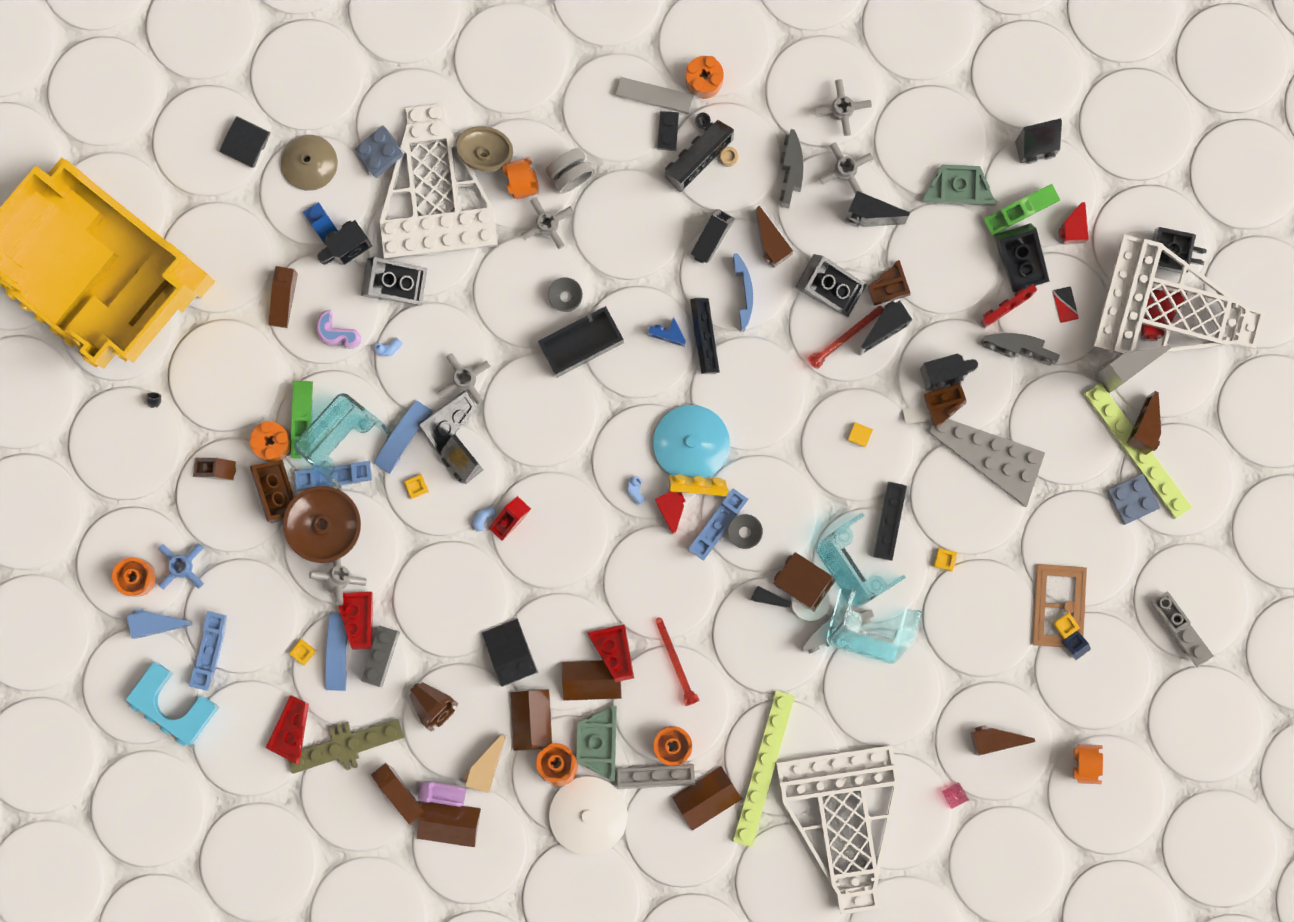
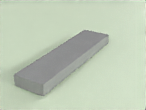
(654, 95)
(655, 776)

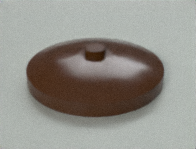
(322, 524)

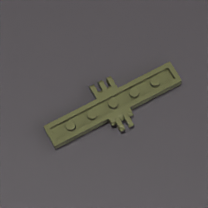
(346, 745)

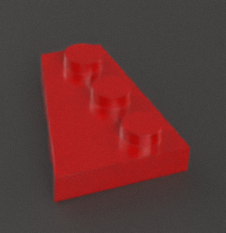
(1008, 305)
(358, 618)
(614, 651)
(289, 731)

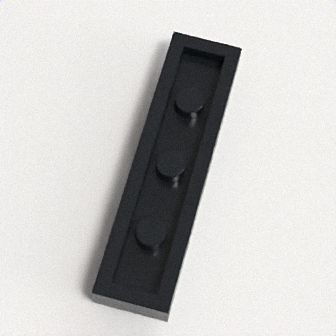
(704, 336)
(890, 521)

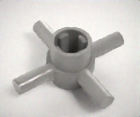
(838, 112)
(848, 161)
(542, 217)
(469, 385)
(337, 579)

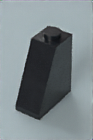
(712, 236)

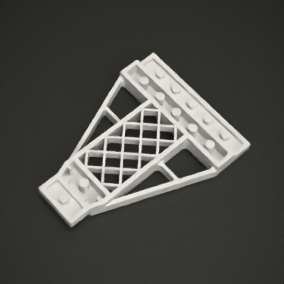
(433, 231)
(1130, 293)
(838, 775)

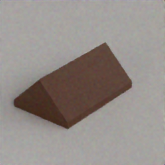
(272, 489)
(588, 681)
(531, 719)
(706, 798)
(449, 824)

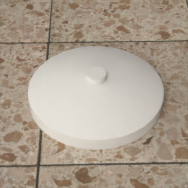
(588, 815)

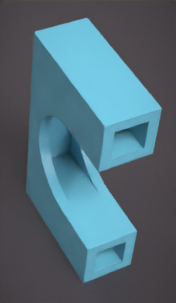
(145, 698)

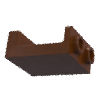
(804, 581)

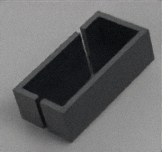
(581, 342)

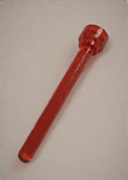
(817, 359)
(689, 695)

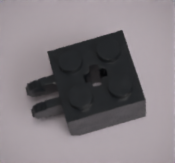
(344, 244)
(1183, 246)
(946, 371)

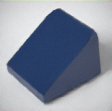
(1076, 645)

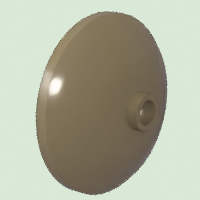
(484, 149)
(310, 174)

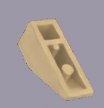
(483, 771)

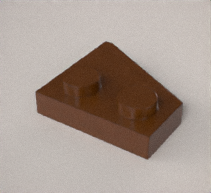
(890, 285)
(944, 403)

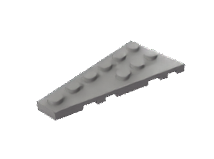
(999, 459)

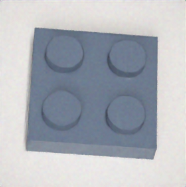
(379, 151)
(1133, 499)

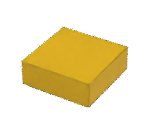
(860, 434)
(416, 486)
(945, 559)
(1066, 625)
(302, 652)

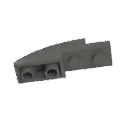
(792, 162)
(1013, 343)

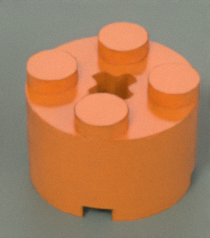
(710, 68)
(521, 178)
(266, 451)
(134, 566)
(683, 743)
(549, 756)
(1088, 764)

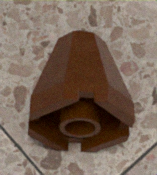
(431, 705)

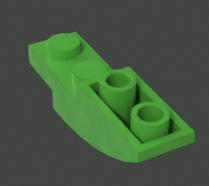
(1022, 209)
(301, 411)

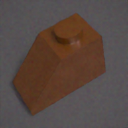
(214, 468)

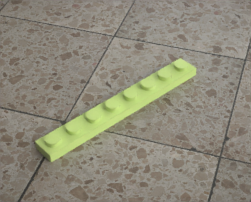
(1147, 464)
(763, 768)

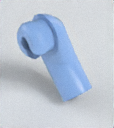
(387, 350)
(633, 489)
(480, 517)

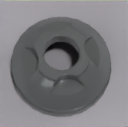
(565, 285)
(752, 523)

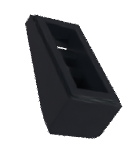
(764, 596)

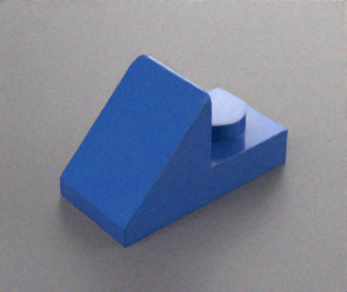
(320, 221)
(672, 336)

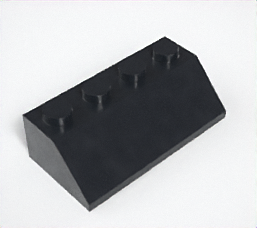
(699, 155)

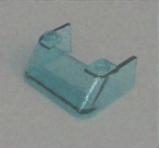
(330, 429)
(844, 570)
(847, 635)

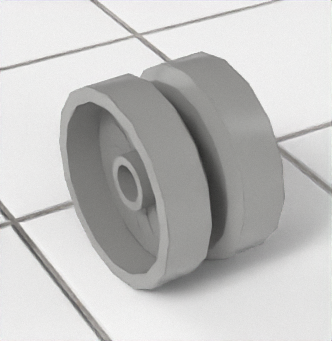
(570, 170)

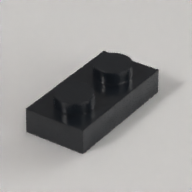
(668, 131)

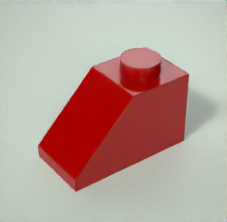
(1075, 227)
(671, 507)
(509, 518)

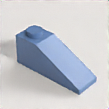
(147, 623)

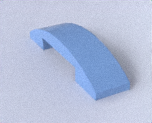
(741, 269)
(401, 437)
(344, 475)
(718, 524)
(209, 651)
(336, 654)

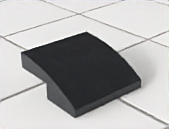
(244, 141)

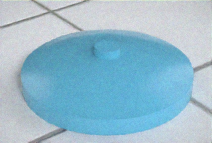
(691, 442)

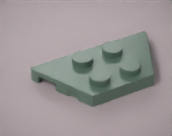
(960, 186)
(598, 742)

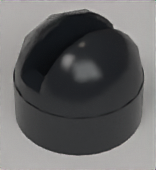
(705, 120)
(153, 399)

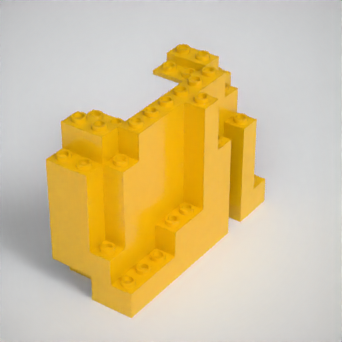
(75, 262)

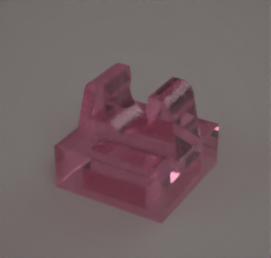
(955, 795)

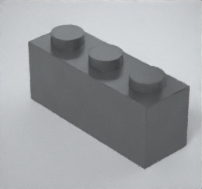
(380, 656)

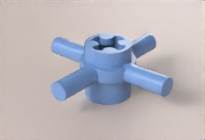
(173, 566)

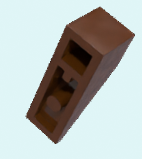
(773, 244)
(282, 296)
(1147, 427)
(992, 740)
(397, 792)

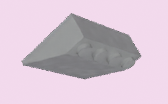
(1123, 367)

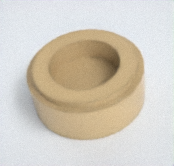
(728, 156)

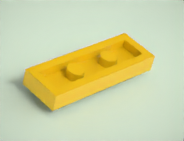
(697, 485)

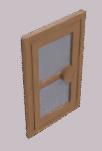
(1057, 593)

